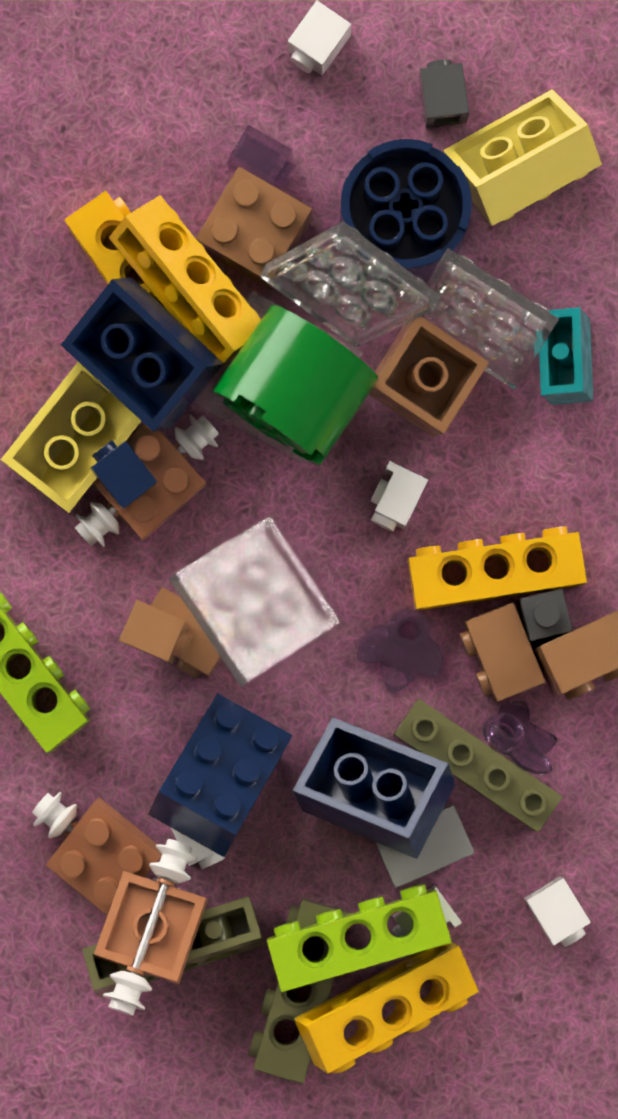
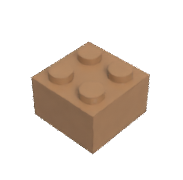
(253, 225)
(427, 376)
(581, 657)

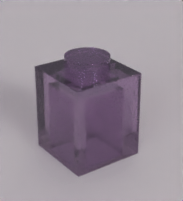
(262, 157)

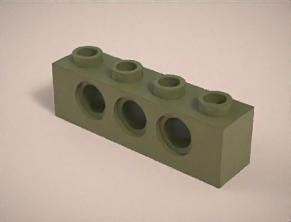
(478, 765)
(221, 934)
(290, 1058)

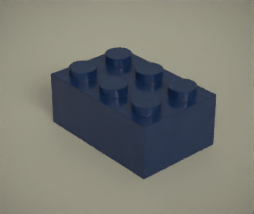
(142, 354)
(220, 775)
(374, 787)

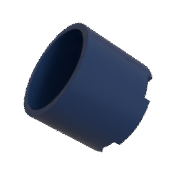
(432, 188)

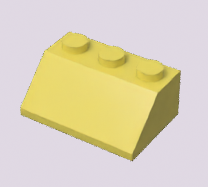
(525, 156)
(65, 433)

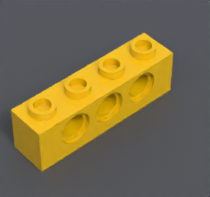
(90, 228)
(185, 278)
(564, 570)
(325, 1024)

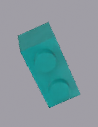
(567, 359)

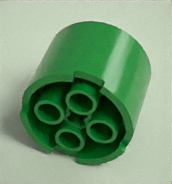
(296, 384)

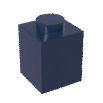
(122, 473)

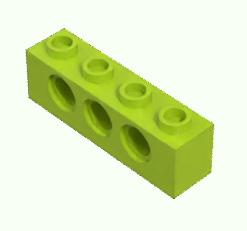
(67, 717)
(297, 970)

